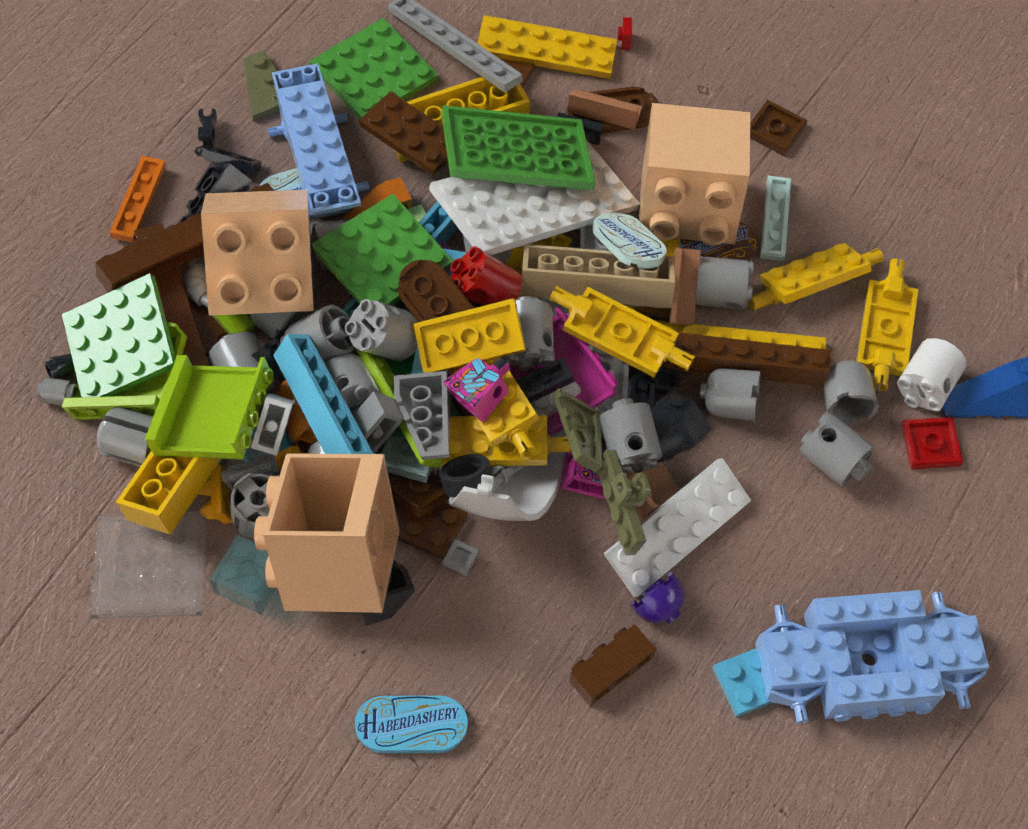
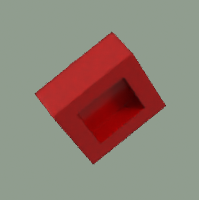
(625, 33)

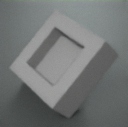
(460, 557)

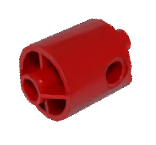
(485, 278)

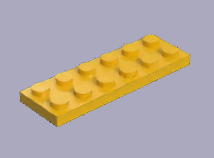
(548, 46)

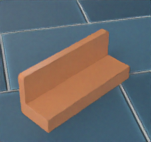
(604, 108)
(686, 276)

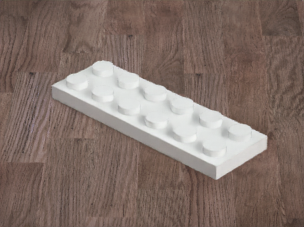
(680, 526)

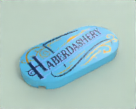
(411, 724)

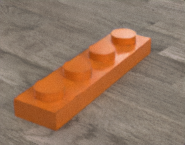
(137, 198)

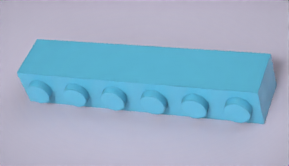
(319, 397)

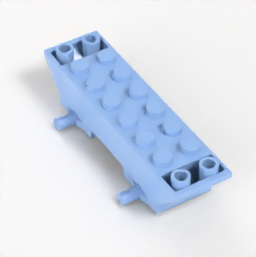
(315, 141)

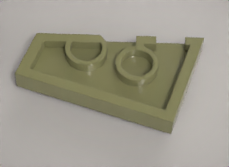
(261, 85)
(581, 428)

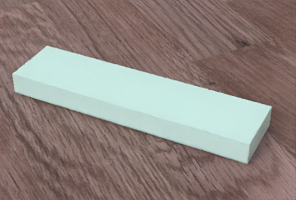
(775, 218)

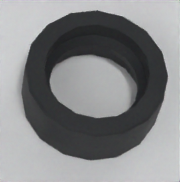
(462, 472)

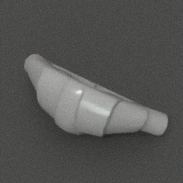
(195, 284)

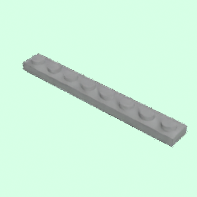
(456, 44)

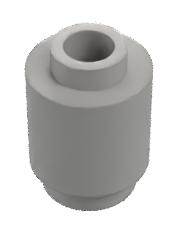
(55, 390)

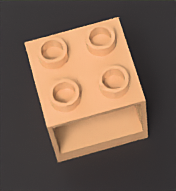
(695, 173)
(257, 252)
(329, 532)

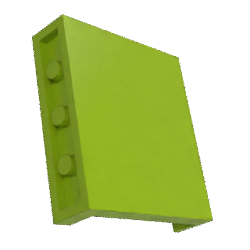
(140, 398)
(208, 410)

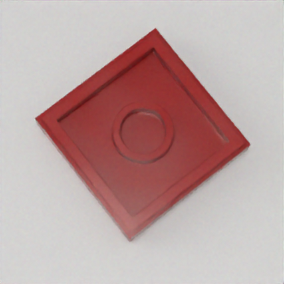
(932, 443)

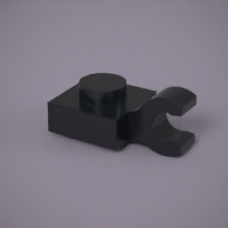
(207, 131)

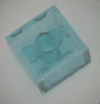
(242, 575)

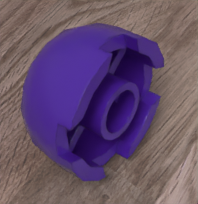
(661, 601)

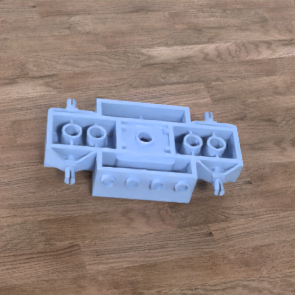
(912, 653)

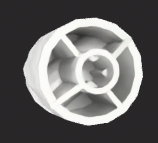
(931, 374)

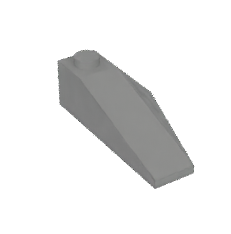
(426, 411)

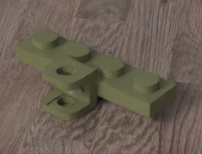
(622, 498)

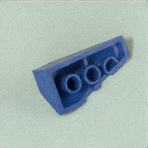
(992, 393)

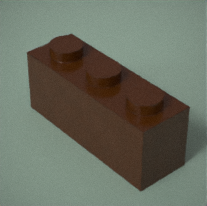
(611, 664)

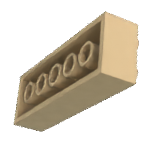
(599, 269)

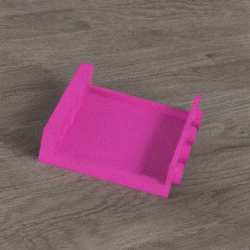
(586, 367)

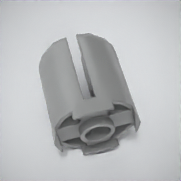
(123, 436)
(249, 502)

